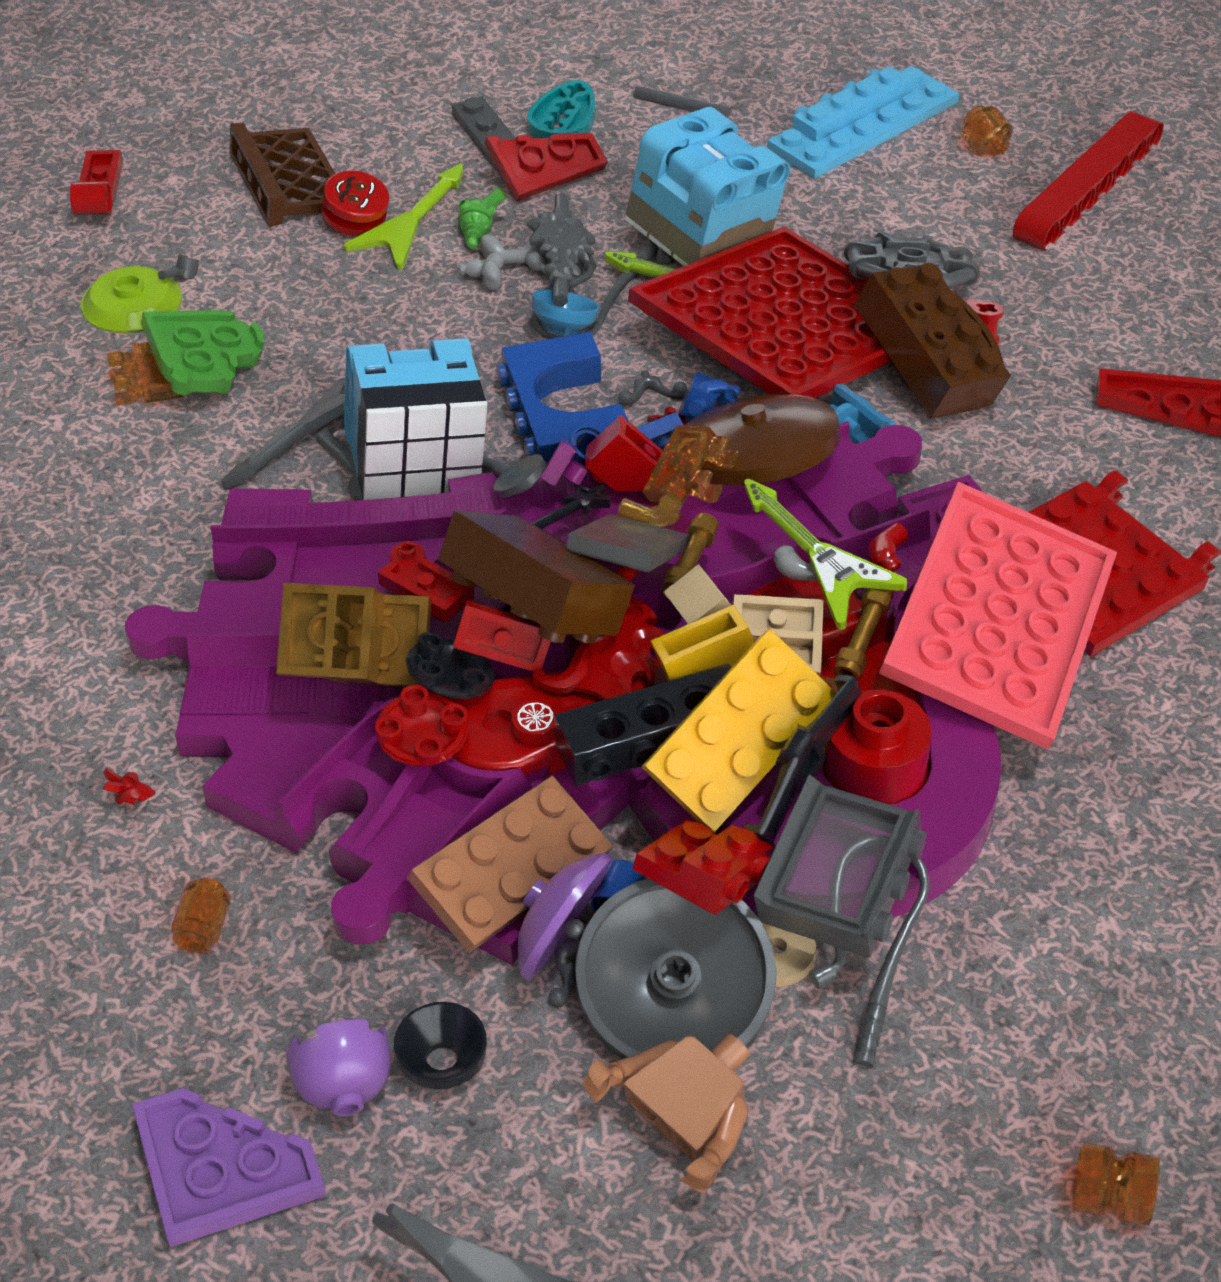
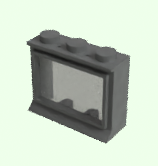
(839, 868)

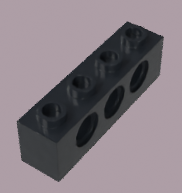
(628, 727)

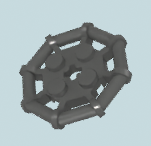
(889, 252)

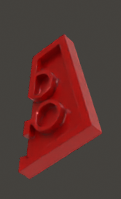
(544, 163)

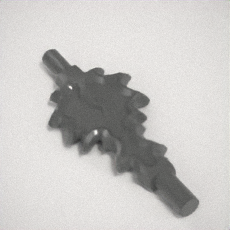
(563, 243)

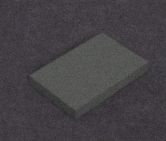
(627, 542)

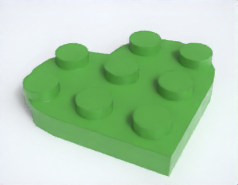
(201, 348)

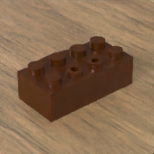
(933, 339)
(536, 576)

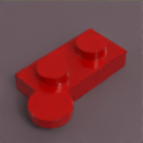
(416, 576)

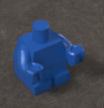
(706, 394)

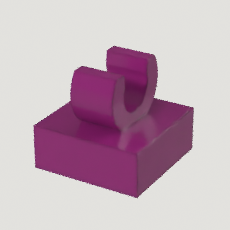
(562, 464)

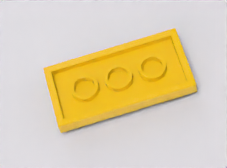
(738, 730)

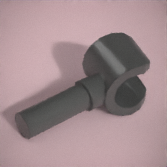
(184, 268)

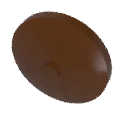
(773, 435)

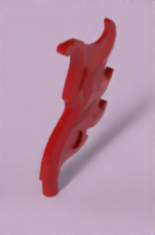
(612, 661)

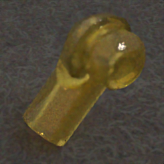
(661, 515)

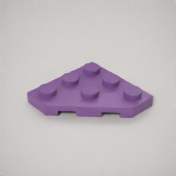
(220, 1165)

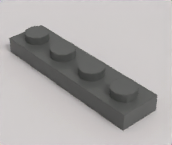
(480, 122)

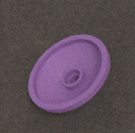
(553, 906)

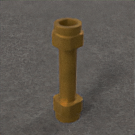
(702, 535)
(852, 659)

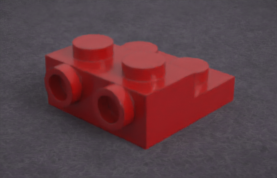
(704, 865)

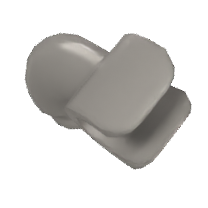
(792, 566)

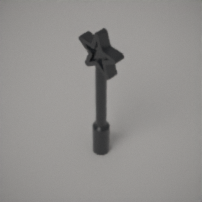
(582, 499)

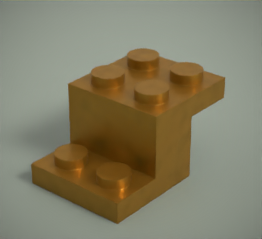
(349, 633)

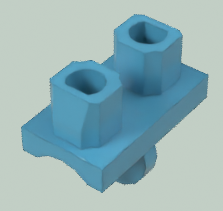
(863, 418)

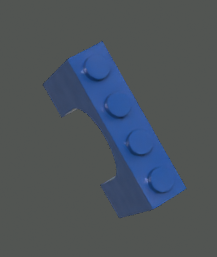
(545, 367)

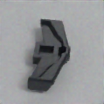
(804, 756)

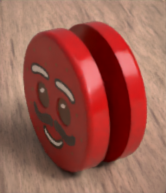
(354, 202)

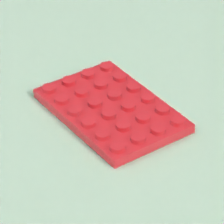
(1000, 615)

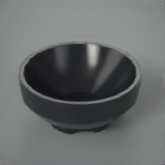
(437, 1027)

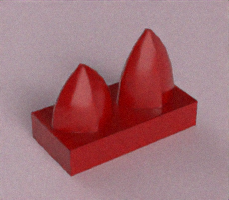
(501, 637)

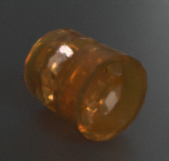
(1116, 1183)

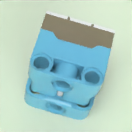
(703, 186)

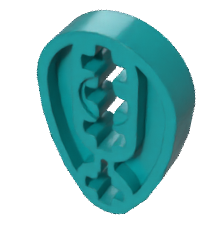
(572, 99)

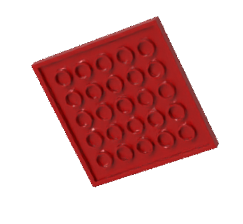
(770, 313)

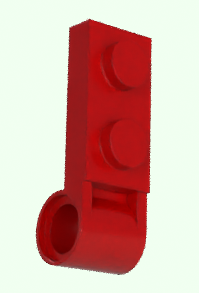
(97, 182)

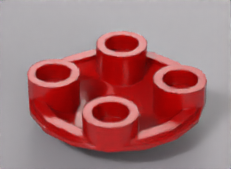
(421, 727)

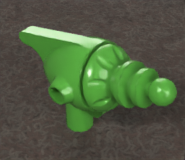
(477, 216)

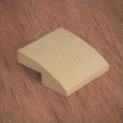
(792, 619)

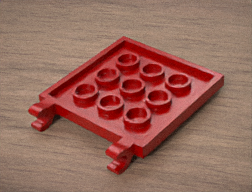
(1146, 572)

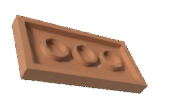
(487, 872)

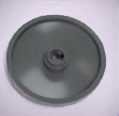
(672, 971)

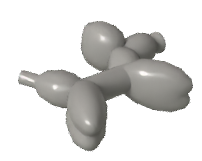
(497, 256)

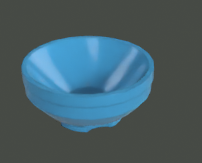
(565, 320)

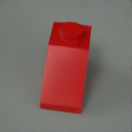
(622, 457)

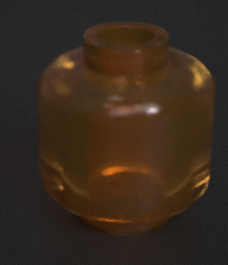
(987, 130)

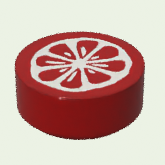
(534, 722)

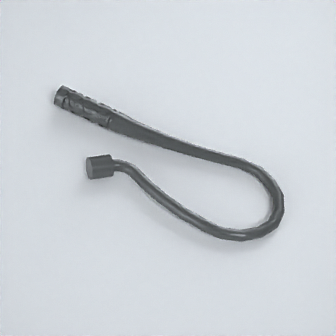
(645, 253)
(879, 997)

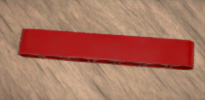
(1087, 179)

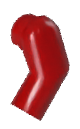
(884, 545)

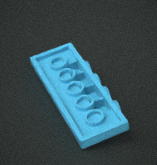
(860, 118)

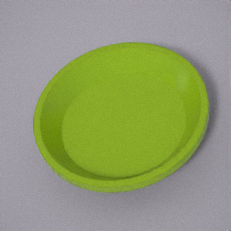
(122, 296)

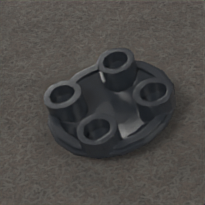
(448, 669)

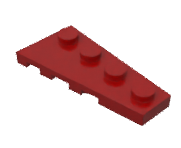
(1164, 398)

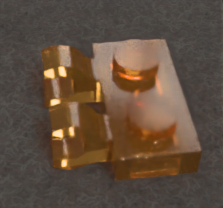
(148, 382)
(681, 463)

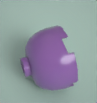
(340, 1066)

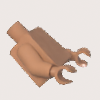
(686, 1096)

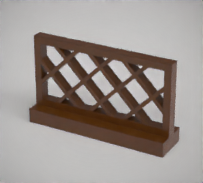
(263, 177)

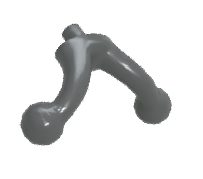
(640, 385)
(565, 962)

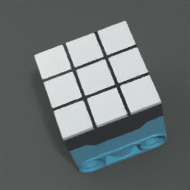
(413, 417)

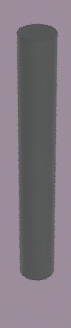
(676, 101)

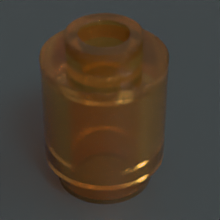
(200, 915)

